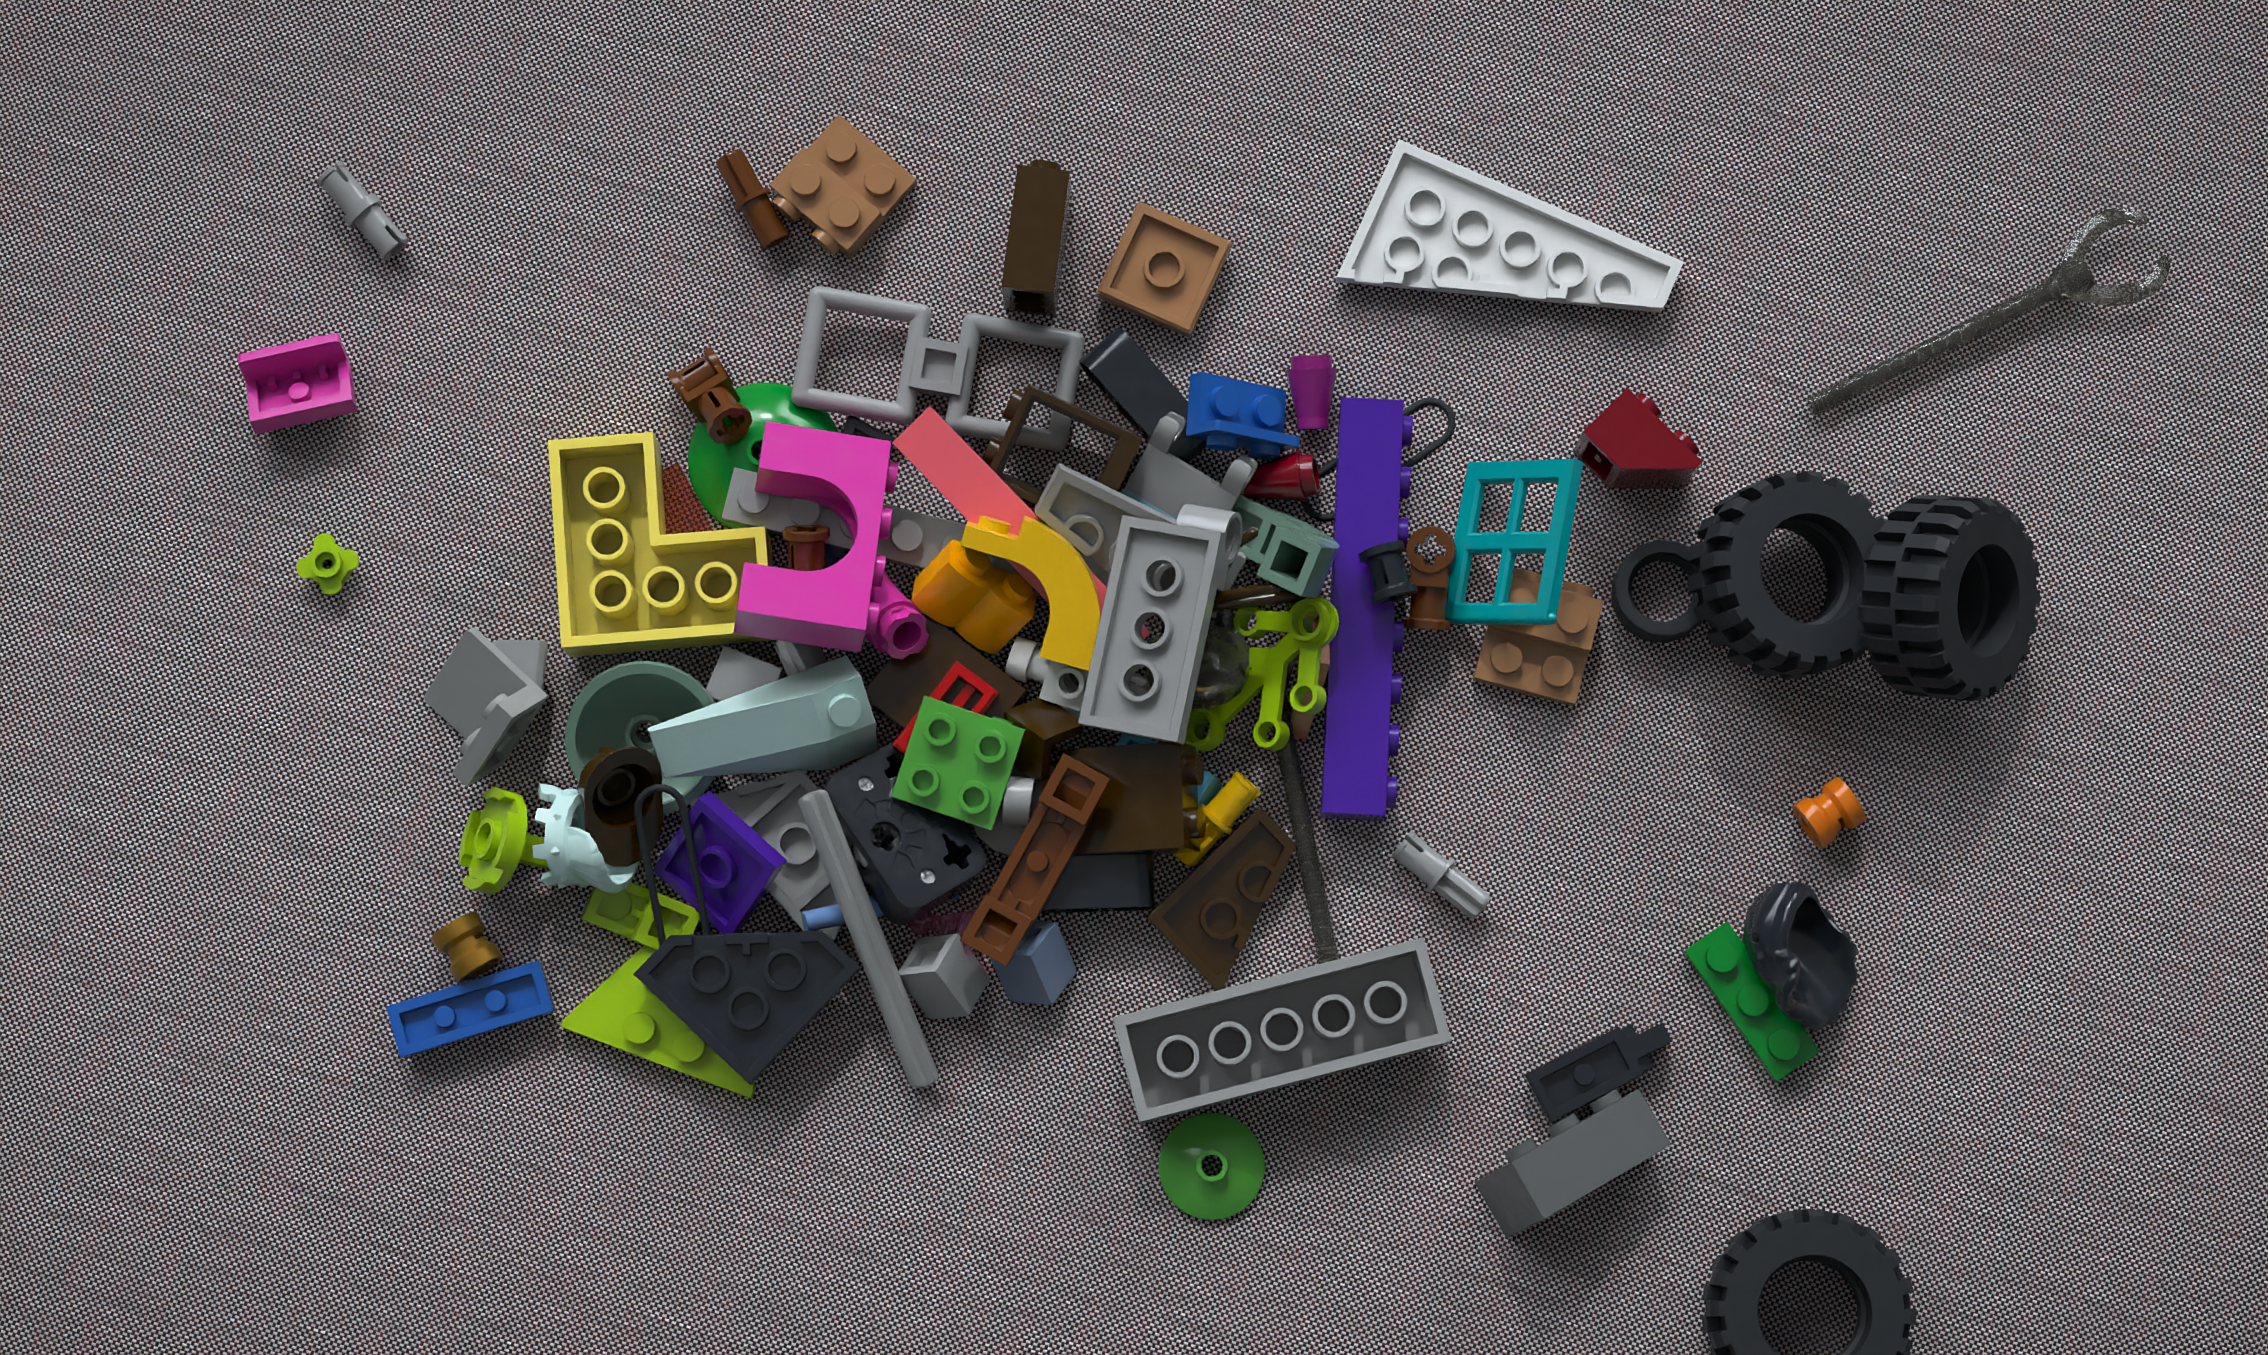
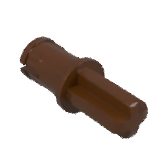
(752, 199)

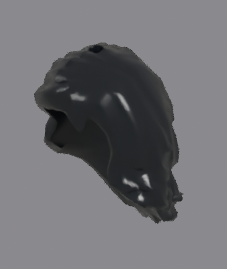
(1800, 954)

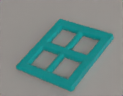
(1512, 542)

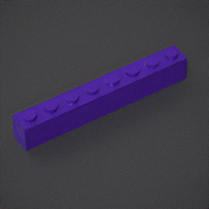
(1361, 653)

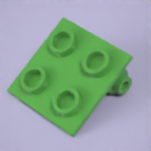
(958, 762)

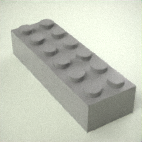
(1281, 1030)

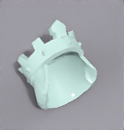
(570, 849)

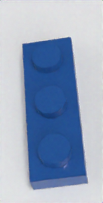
(470, 1009)

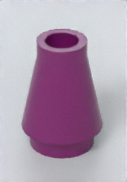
(1311, 389)

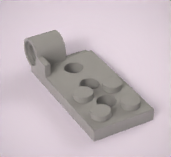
(1200, 551)

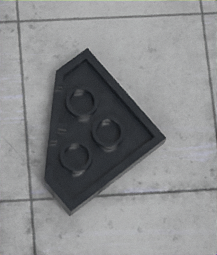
(747, 989)

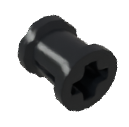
(1387, 572)

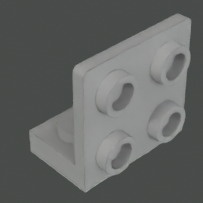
(484, 702)

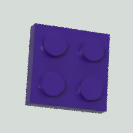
(732, 864)

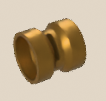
(468, 949)

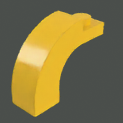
(1063, 574)

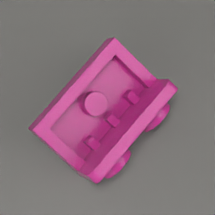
(298, 383)

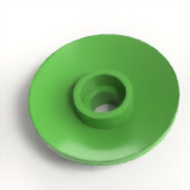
(1207, 1195)

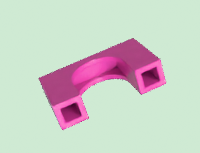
(832, 603)

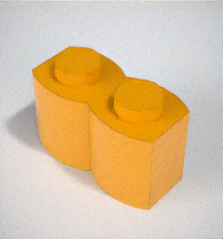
(974, 597)

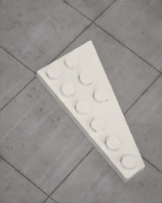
(1474, 236)

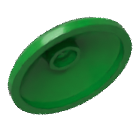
(713, 463)

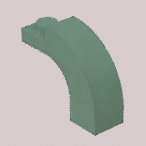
(1287, 548)

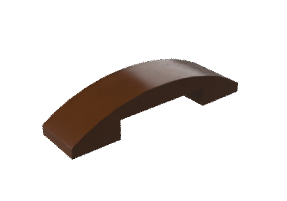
(1037, 861)

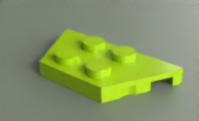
(638, 1022)

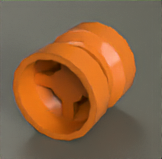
(1829, 813)

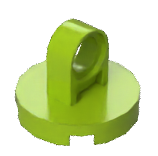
(497, 842)

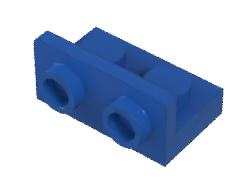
(1238, 415)

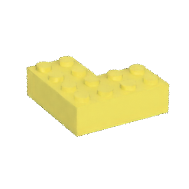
(619, 571)

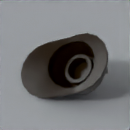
(609, 791)

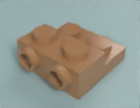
(841, 188)
(1541, 658)

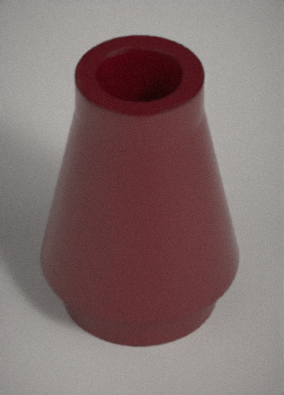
(1286, 478)

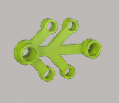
(1270, 671)

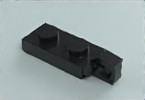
(1595, 1069)

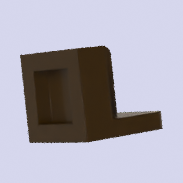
(1044, 727)

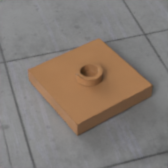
(1164, 269)

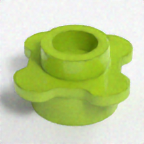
(329, 579)

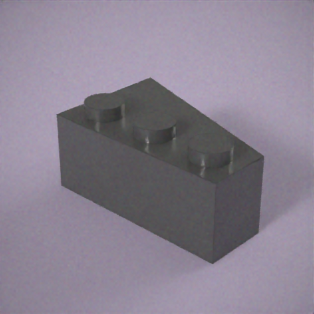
(1572, 1161)

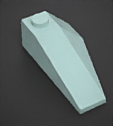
(784, 726)

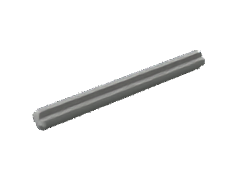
(868, 938)

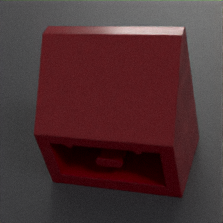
(1635, 449)

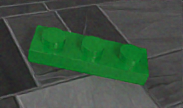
(1749, 1003)

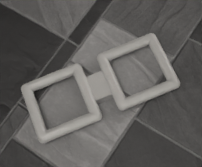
(934, 366)

